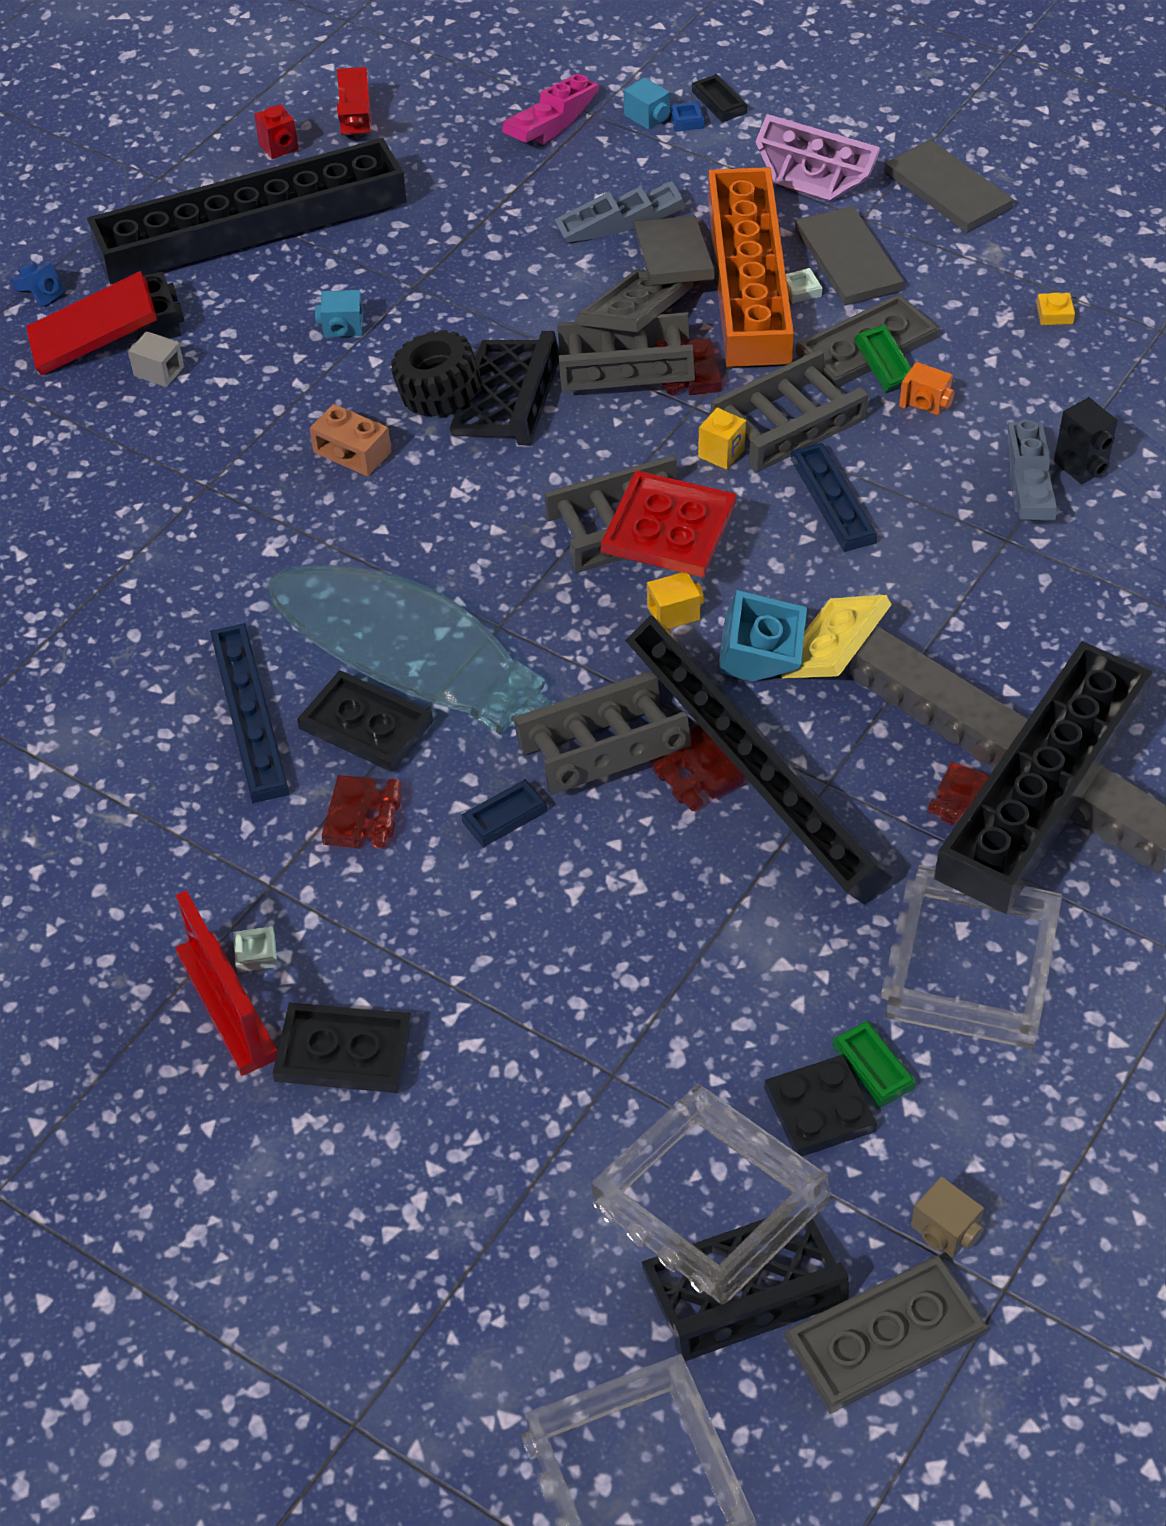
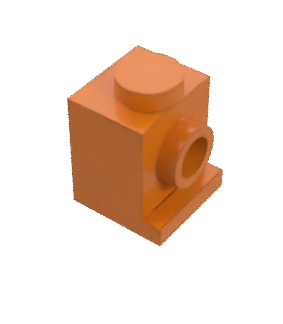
(927, 389)

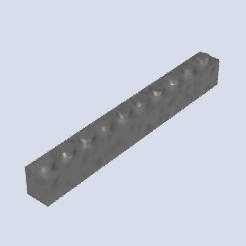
(986, 730)

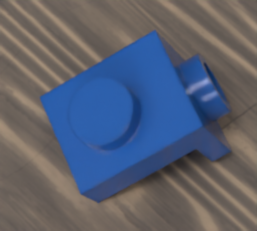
(40, 280)

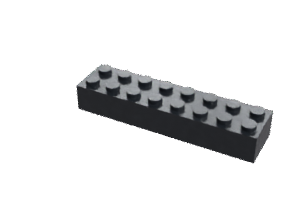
(1042, 777)

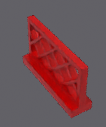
(222, 993)

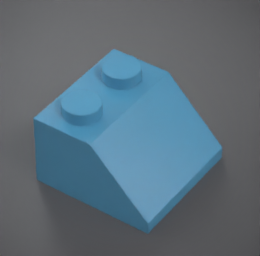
(761, 637)

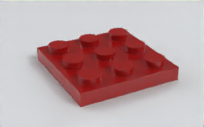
(669, 523)

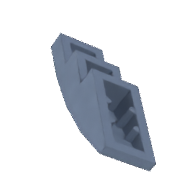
(612, 216)

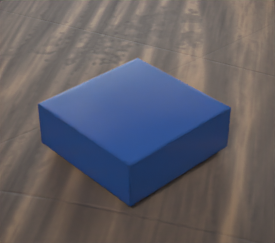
(686, 116)

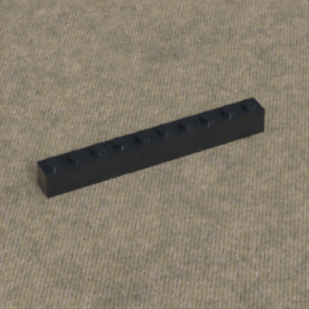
(759, 761)

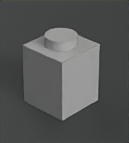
(156, 359)

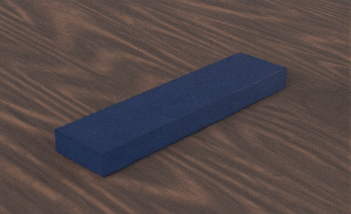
(833, 497)

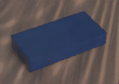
(504, 813)

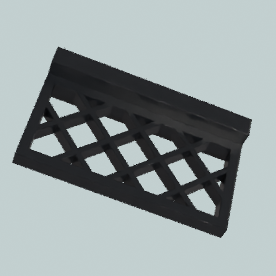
(530, 389)
(759, 1307)

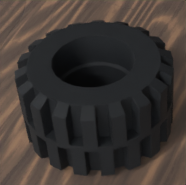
(436, 373)

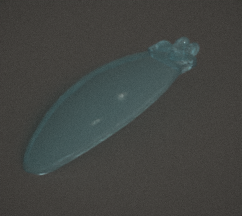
(407, 639)

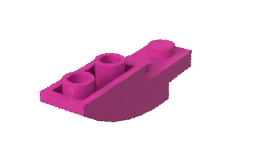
(554, 112)

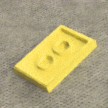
(838, 634)

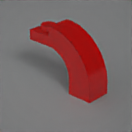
(354, 101)

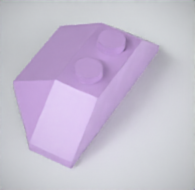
(814, 159)

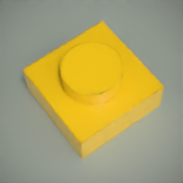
(1055, 309)

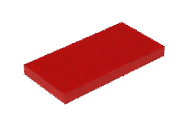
(91, 323)

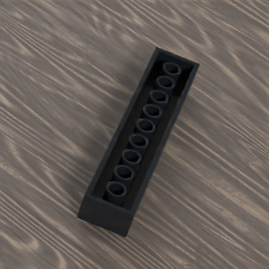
(247, 210)

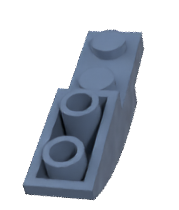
(1029, 471)

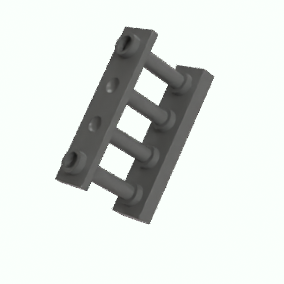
(625, 358)
(806, 430)
(598, 494)
(594, 711)

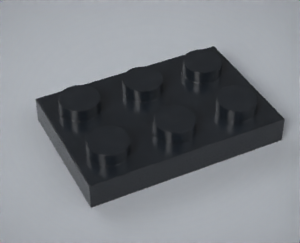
(365, 720)
(342, 1047)

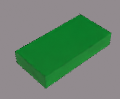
(883, 357)
(874, 1064)

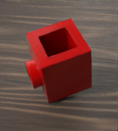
(276, 131)

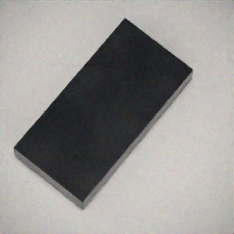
(719, 98)

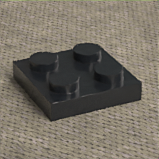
(820, 1106)

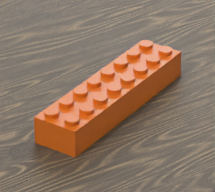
(749, 267)

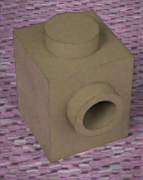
(947, 1218)

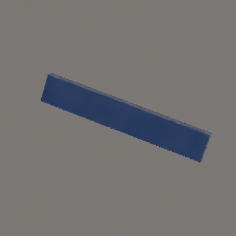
(249, 713)

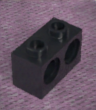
(167, 313)
(1085, 440)

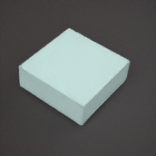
(803, 286)
(255, 949)

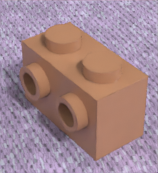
(350, 440)

